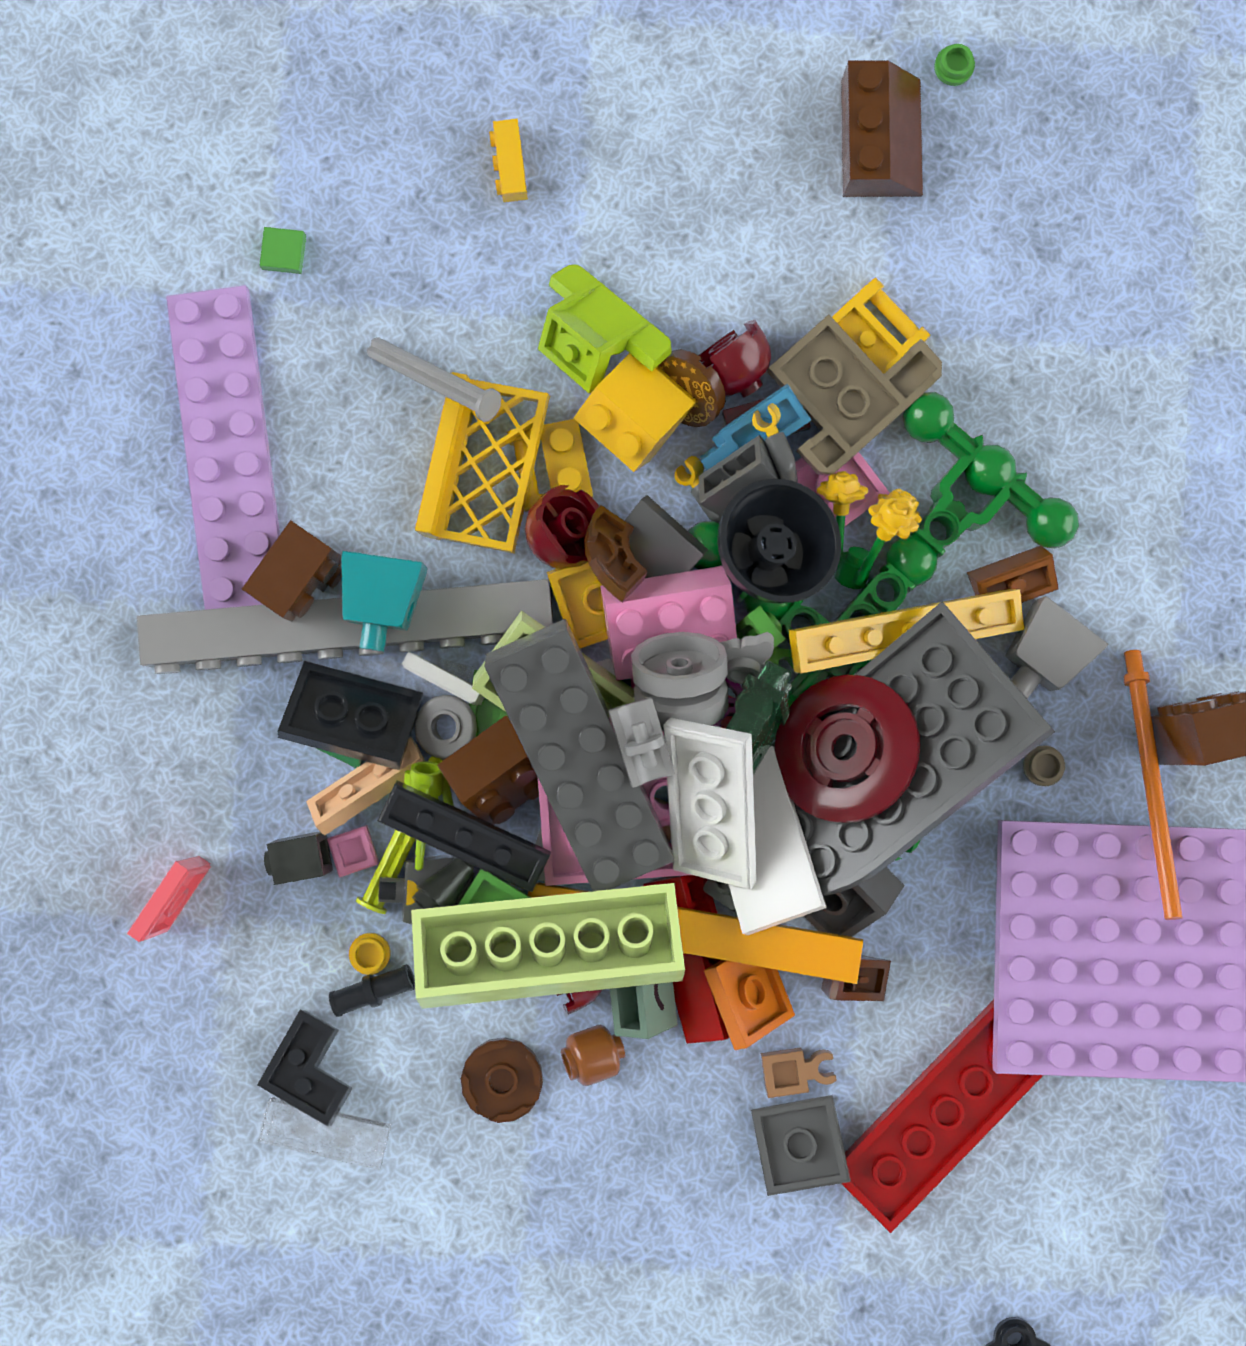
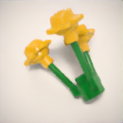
(893, 515)

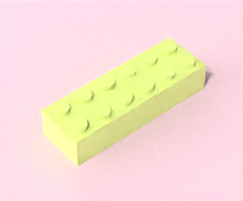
(546, 945)

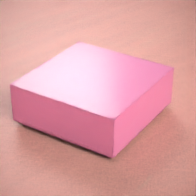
(353, 851)

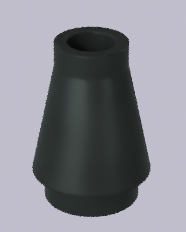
(444, 886)

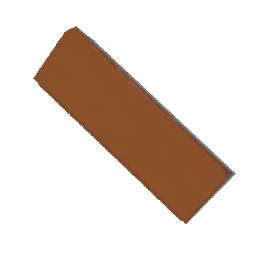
(1029, 571)

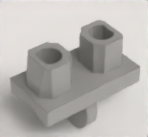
(641, 741)

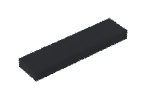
(464, 836)

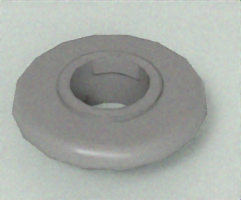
(427, 721)

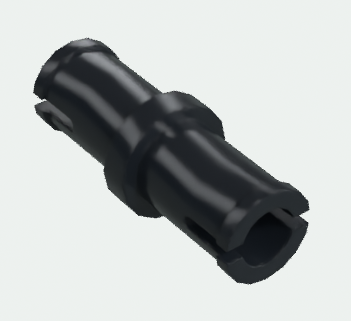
(372, 990)

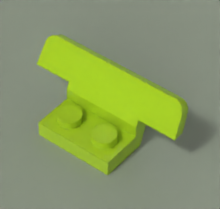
(593, 326)

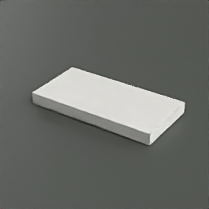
(711, 802)
(784, 868)

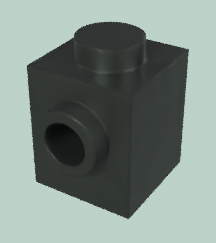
(298, 858)

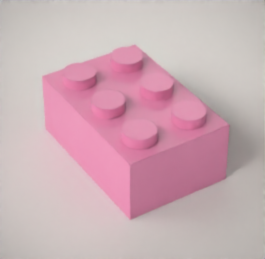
(668, 604)

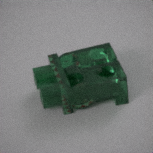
(762, 707)

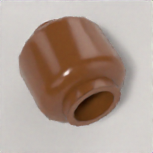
(592, 1055)

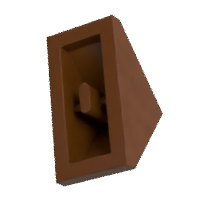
(870, 984)

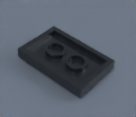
(350, 715)

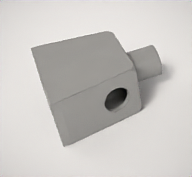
(1051, 648)

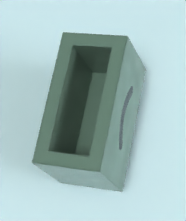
(643, 1010)

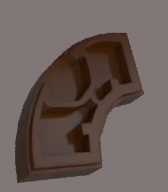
(610, 554)

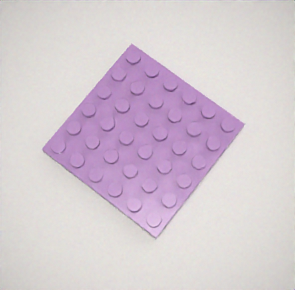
(1096, 972)

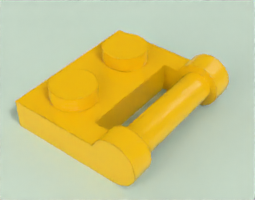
(870, 334)
(563, 458)

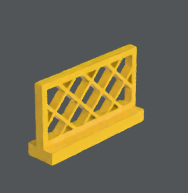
(447, 467)

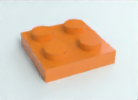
(749, 1000)

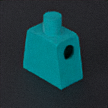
(379, 594)

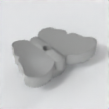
(747, 655)

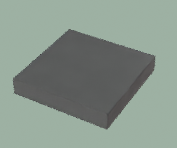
(661, 541)
(800, 1145)

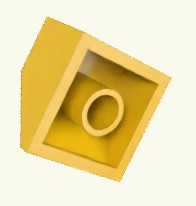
(634, 411)

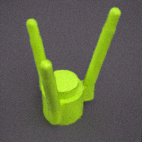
(430, 780)

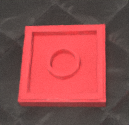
(169, 898)

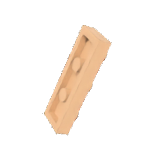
(358, 791)

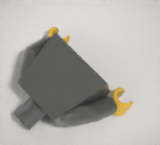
(749, 464)

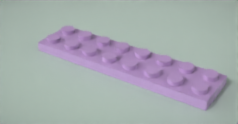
(224, 439)

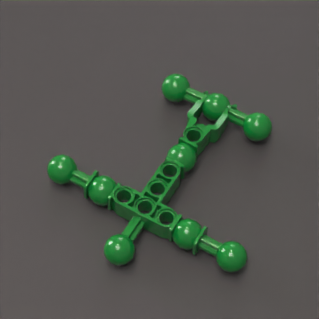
(914, 560)

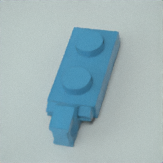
(742, 430)

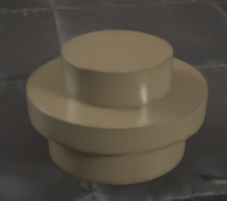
(1044, 766)

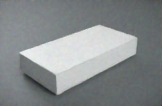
(442, 678)

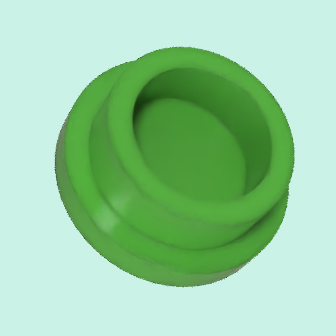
(954, 64)

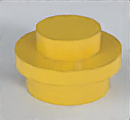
(369, 953)

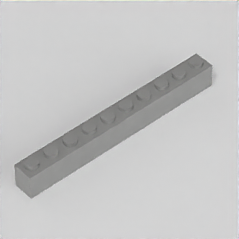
(258, 632)

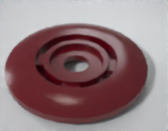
(885, 748)

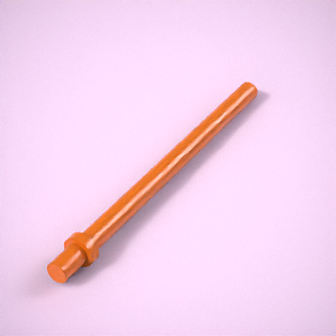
(1136, 680)

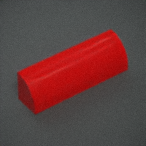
(693, 994)

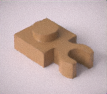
(788, 1071)

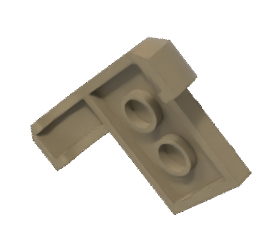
(848, 392)

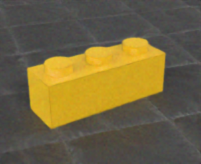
(508, 160)

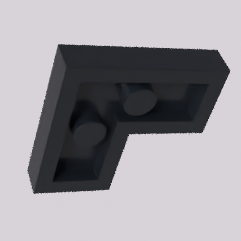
(295, 1072)

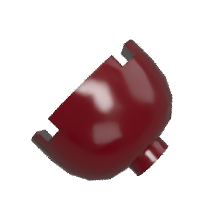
(740, 359)
(559, 525)

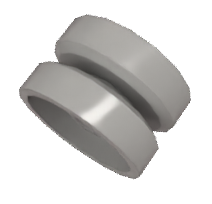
(682, 676)

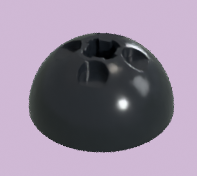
(793, 529)

